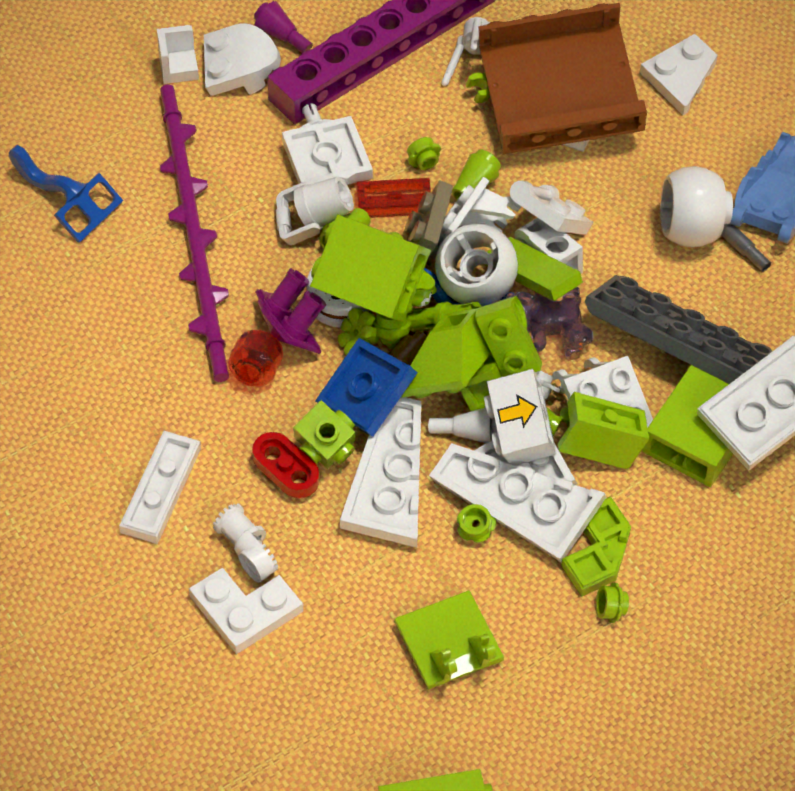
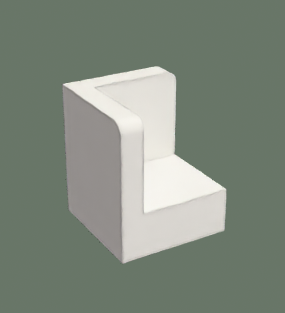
(177, 54)

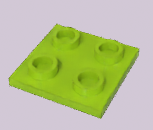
(448, 639)

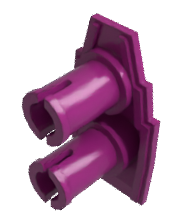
(288, 324)

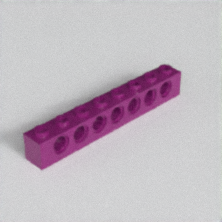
(363, 52)

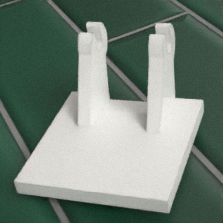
(477, 207)
(608, 381)

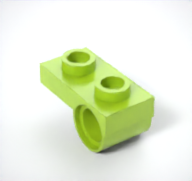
(507, 336)

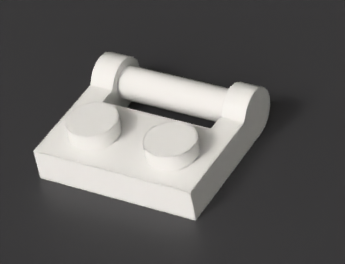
(547, 206)

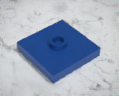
(367, 386)

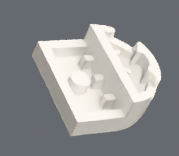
(238, 58)

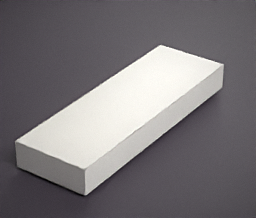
(160, 487)

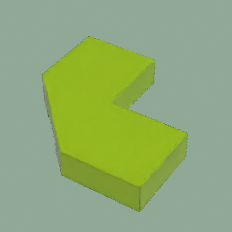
(602, 560)

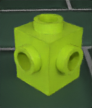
(324, 422)

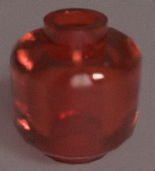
(255, 358)

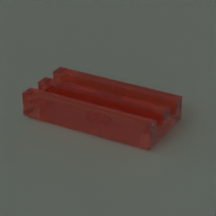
(394, 202)

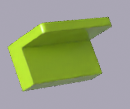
(604, 431)

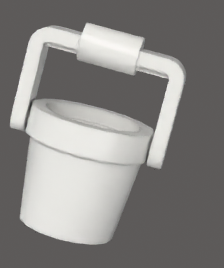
(316, 207)

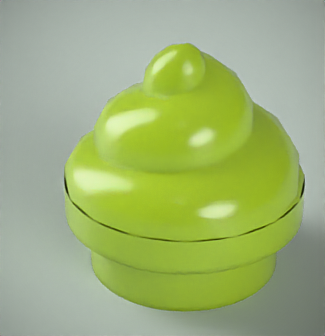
(390, 330)

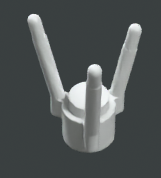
(467, 41)

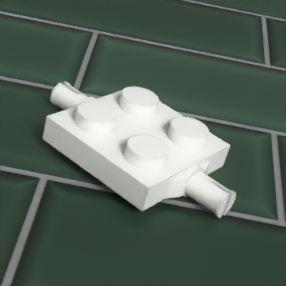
(326, 149)

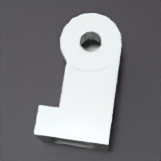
(552, 243)

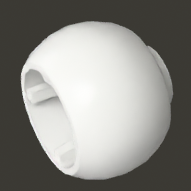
(694, 206)
(501, 264)

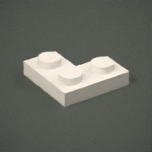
(241, 617)

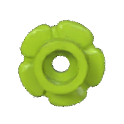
(423, 153)
(475, 513)
(611, 602)

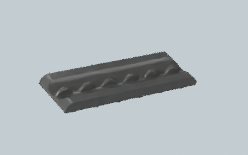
(674, 329)

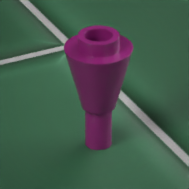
(276, 23)

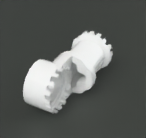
(247, 542)

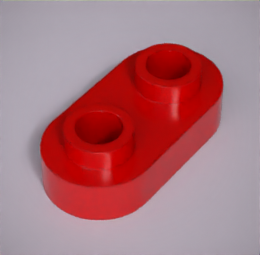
(288, 467)

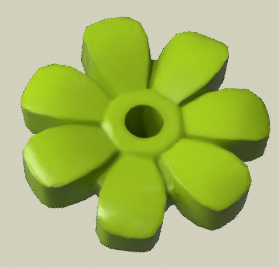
(357, 327)

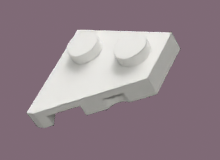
(680, 71)

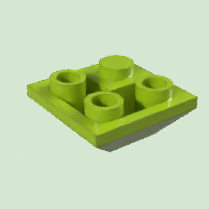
(449, 356)

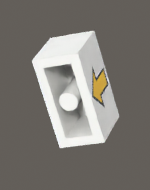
(520, 418)

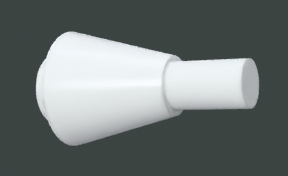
(470, 425)

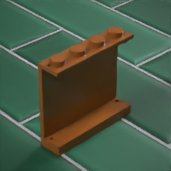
(560, 78)

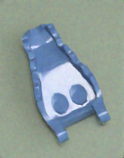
(768, 192)

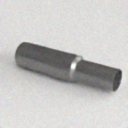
(745, 246)

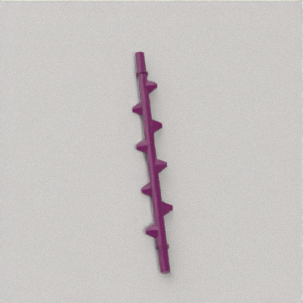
(198, 238)

